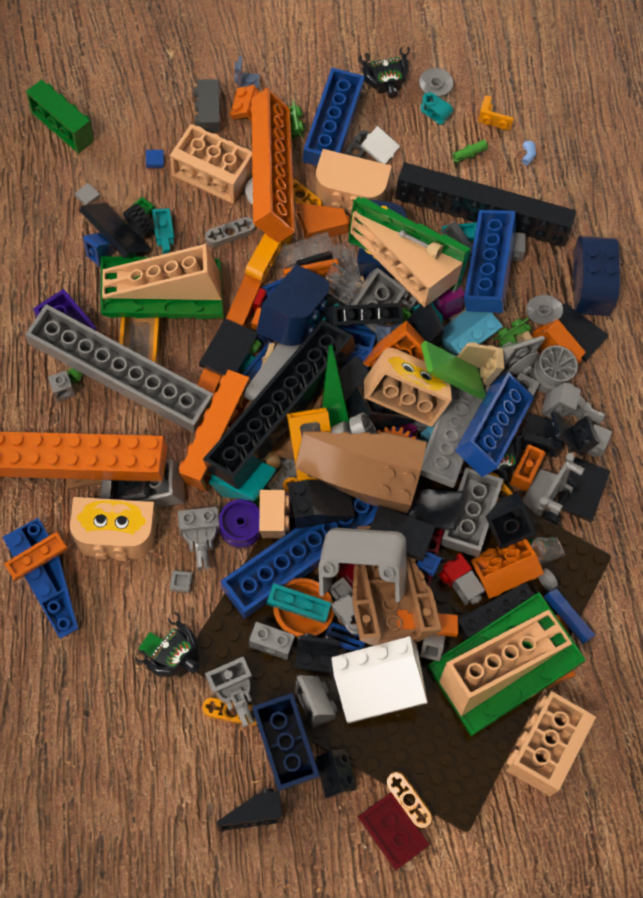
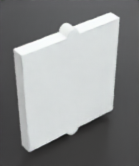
(380, 145)

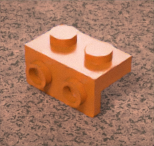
(243, 102)

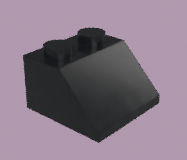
(510, 521)

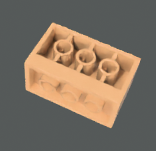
(211, 163)
(564, 729)

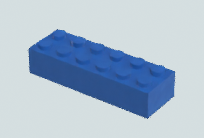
(333, 114)
(490, 261)
(494, 424)

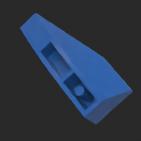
(47, 580)

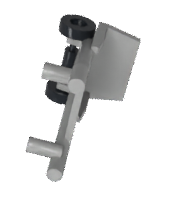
(546, 487)

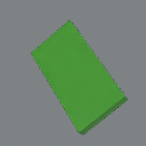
(452, 370)

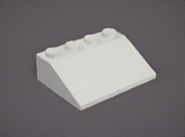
(379, 679)

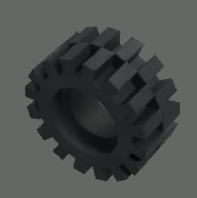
(138, 221)

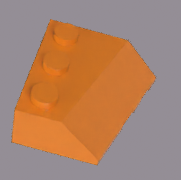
(402, 338)
(507, 567)

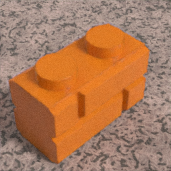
(527, 468)

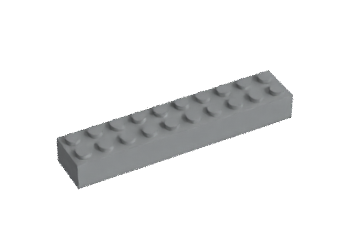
(119, 368)

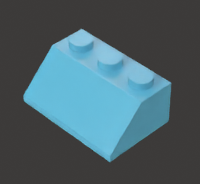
(469, 328)

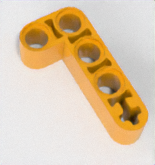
(264, 257)

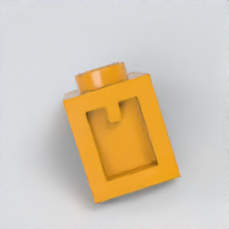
(494, 119)

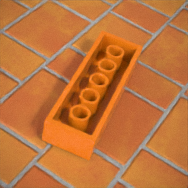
(223, 412)

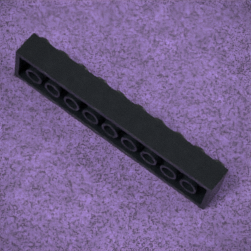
(465, 199)
(266, 417)

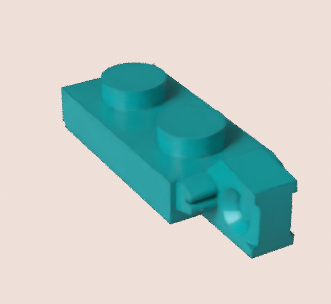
(163, 228)

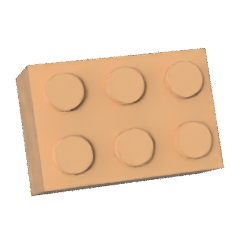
(273, 513)

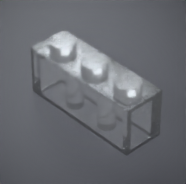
(303, 248)

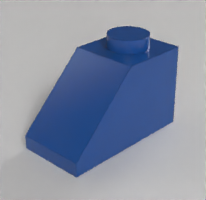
(97, 246)

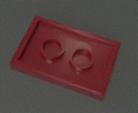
(393, 831)

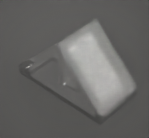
(547, 549)

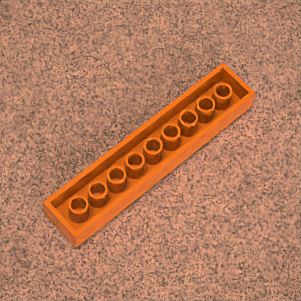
(272, 166)
(82, 456)

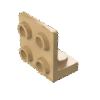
(487, 358)

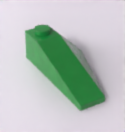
(333, 394)

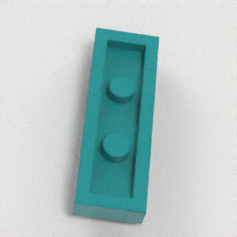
(298, 603)

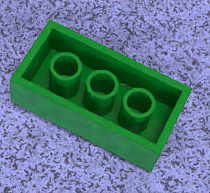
(60, 116)

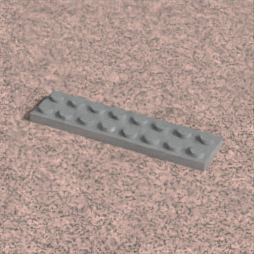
(440, 459)

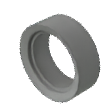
(548, 580)

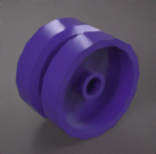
(232, 516)

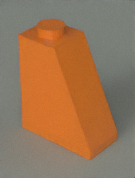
(322, 219)
(557, 335)

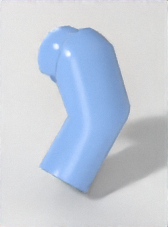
(530, 147)

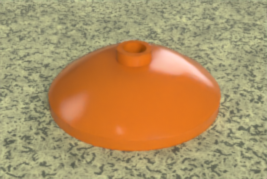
(298, 624)

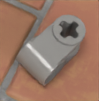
(344, 611)

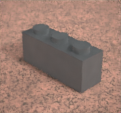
(207, 105)

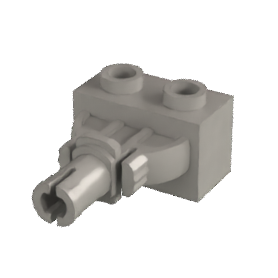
(567, 401)
(198, 528)
(231, 684)

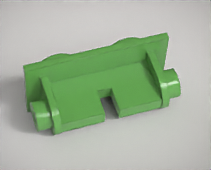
(297, 124)
(506, 335)

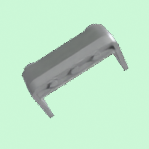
(364, 547)

